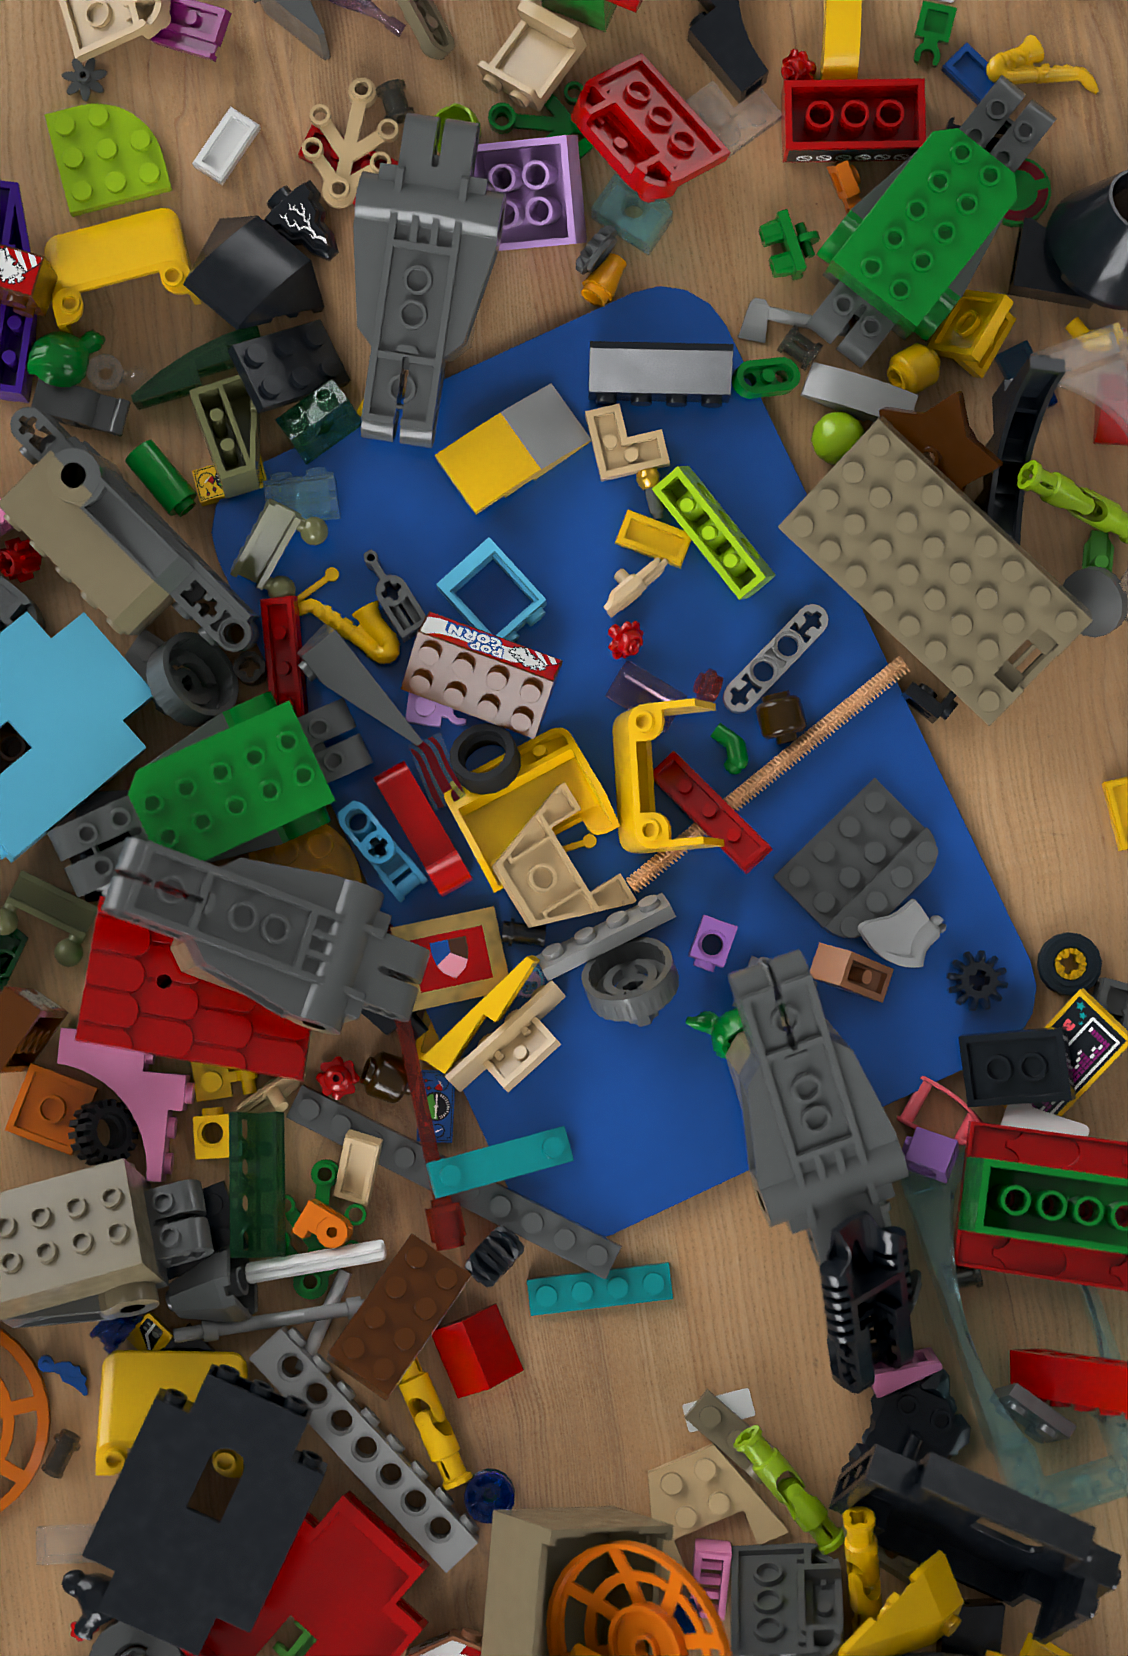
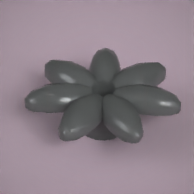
(87, 83)

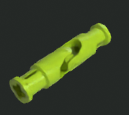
(1065, 494)
(803, 1507)

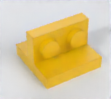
(974, 330)

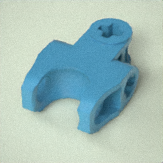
(392, 864)

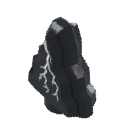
(302, 219)

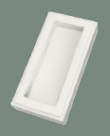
(226, 145)

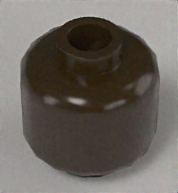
(781, 717)
(385, 1077)

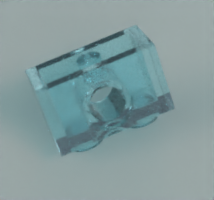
(641, 231)

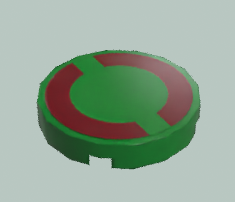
(1032, 193)

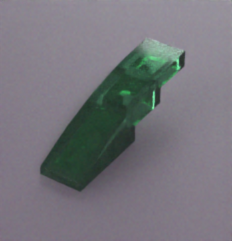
(187, 371)

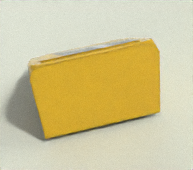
(150, 1334)

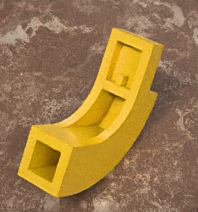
(841, 39)

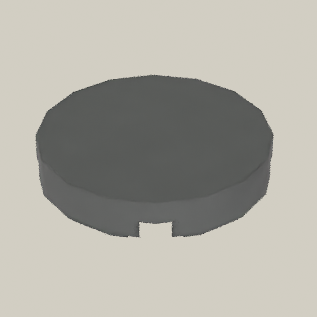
(1102, 596)

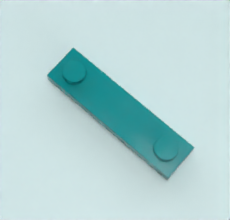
(499, 1162)

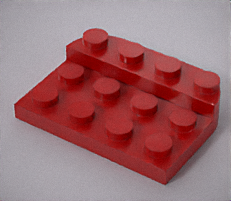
(645, 129)

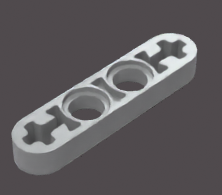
(772, 656)

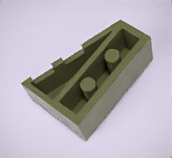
(231, 433)

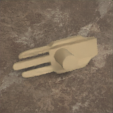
(632, 585)
(271, 1093)

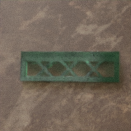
(262, 1185)

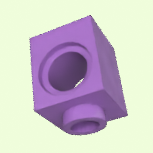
(726, 934)
(930, 1154)

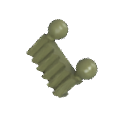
(267, 543)
(54, 907)

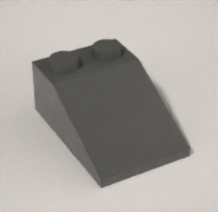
(300, 20)

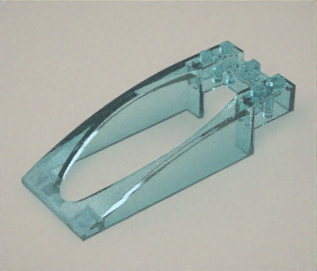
(1016, 1458)

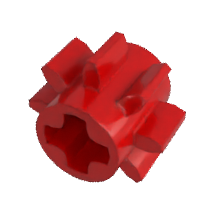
(19, 560)

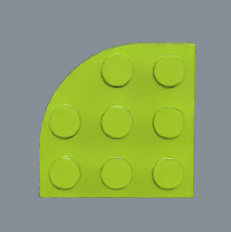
(105, 157)

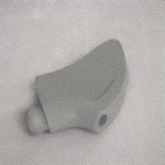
(903, 934)

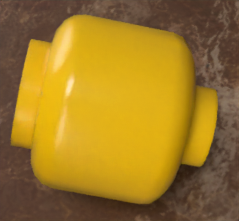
(914, 368)

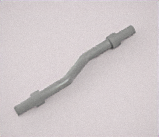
(211, 1330)

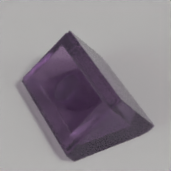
(637, 687)

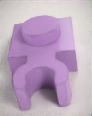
(429, 713)

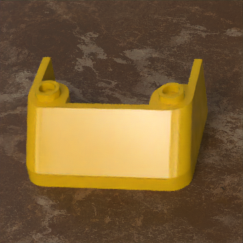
(640, 825)

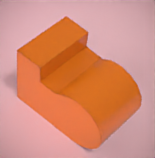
(328, 1224)

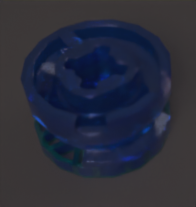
(115, 1331)
(487, 1493)

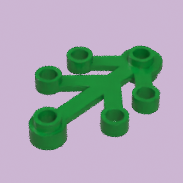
(558, 125)
(322, 1194)

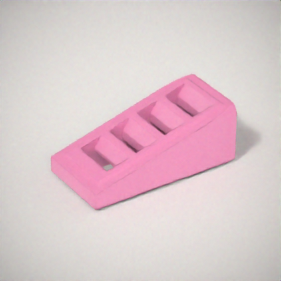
(890, 1379)
(715, 1556)

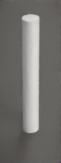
(320, 1327)

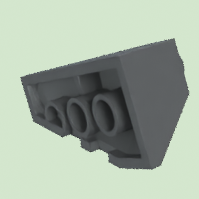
(339, 669)

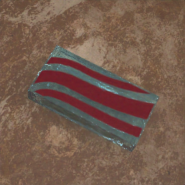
(436, 770)

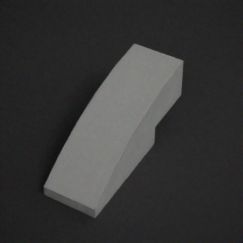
(854, 392)

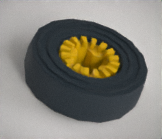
(1085, 955)

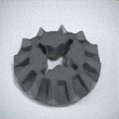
(597, 250)

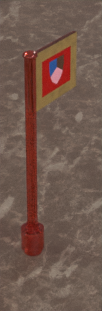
(462, 965)

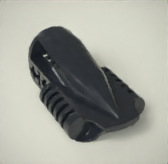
(862, 1278)

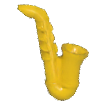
(1019, 67)
(370, 636)

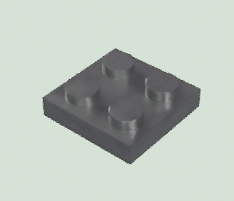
(1038, 1418)

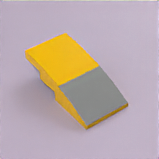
(513, 448)

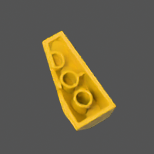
(915, 1618)

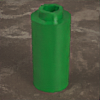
(161, 478)

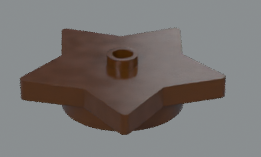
(947, 435)

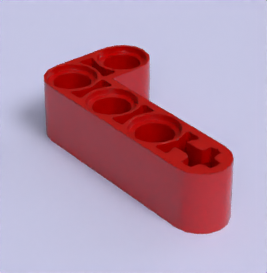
(423, 828)

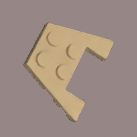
(542, 875)
(702, 1491)

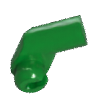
(735, 748)

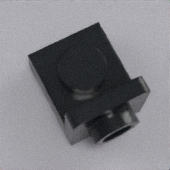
(923, 701)

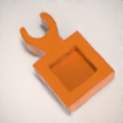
(846, 182)

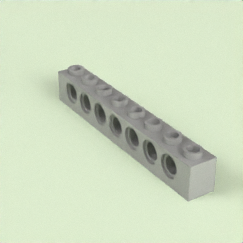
(444, 1548)

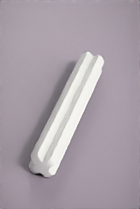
(315, 1261)

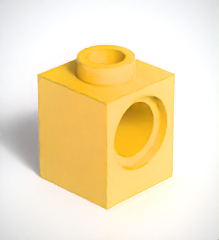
(203, 1147)

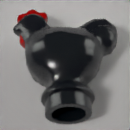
(89, 1592)

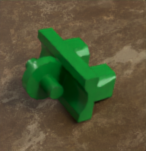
(782, 231)

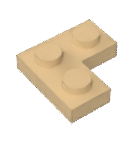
(619, 454)

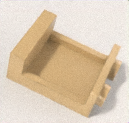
(534, 57)

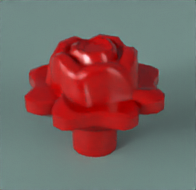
(798, 66)
(625, 639)
(337, 1078)

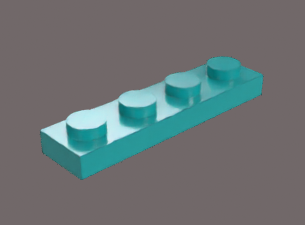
(590, 1291)

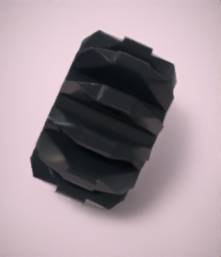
(982, 992)
(494, 1256)

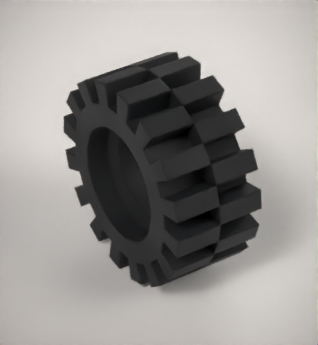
(86, 1132)

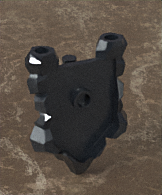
(915, 1422)

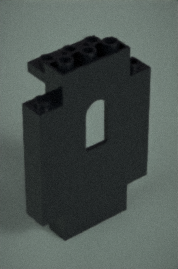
(937, 1507)
(178, 1564)

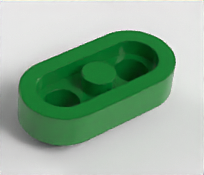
(763, 379)

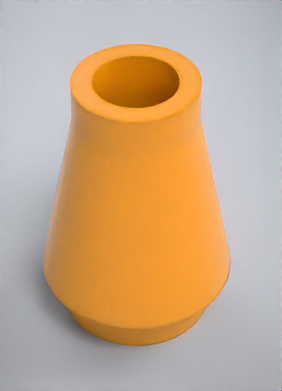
(603, 281)

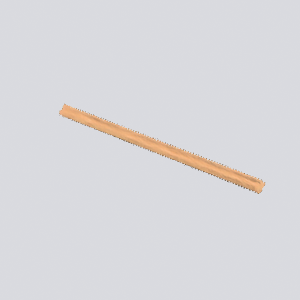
(780, 763)

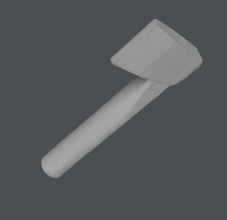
(759, 312)

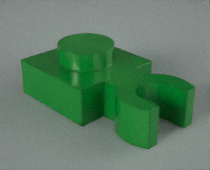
(933, 27)

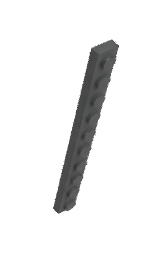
(489, 1201)

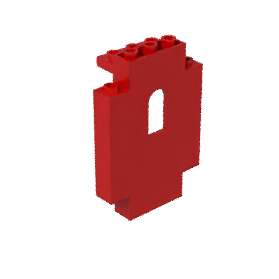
(341, 1586)

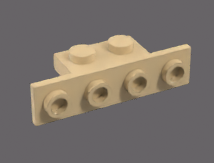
(514, 1046)

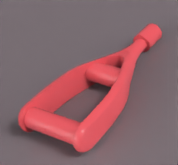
(917, 1099)

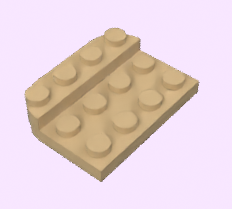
(105, 24)

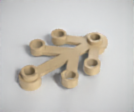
(349, 148)

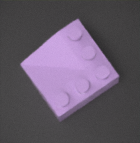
(540, 190)

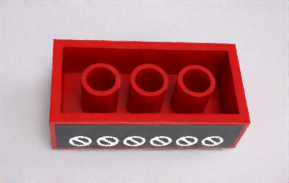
(852, 119)

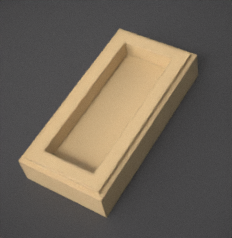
(358, 1167)

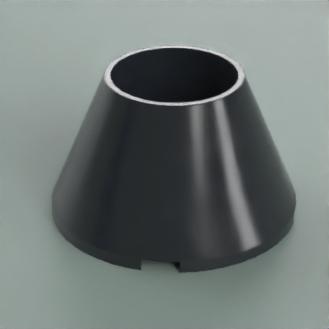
(1091, 241)

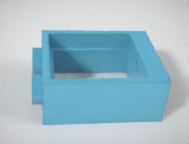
(470, 567)

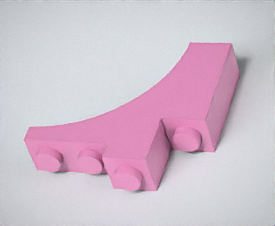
(146, 1093)

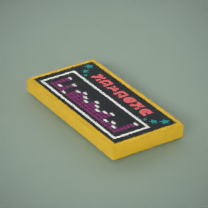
(1093, 1041)

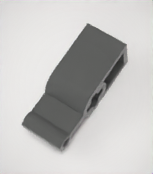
(82, 407)
(394, 608)

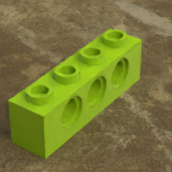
(713, 532)

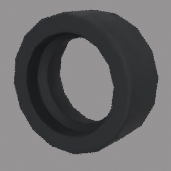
(475, 738)

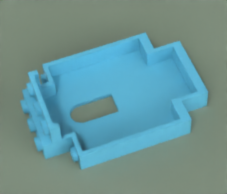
(71, 709)

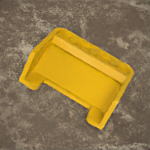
(116, 254)
(546, 762)
(129, 1388)

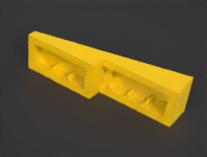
(493, 1006)

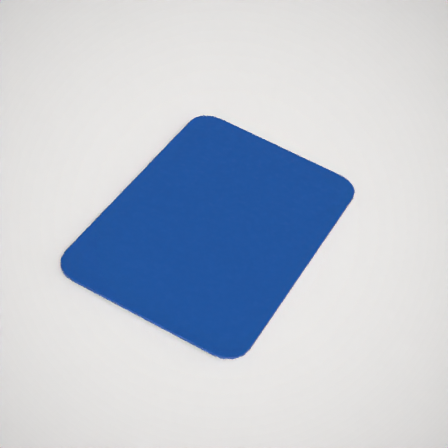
(650, 1103)

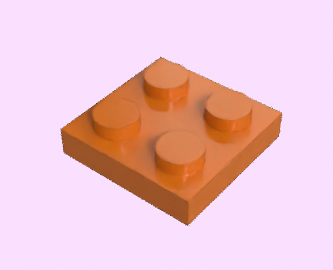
(48, 1106)

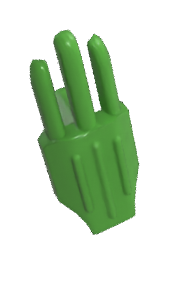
(1098, 551)

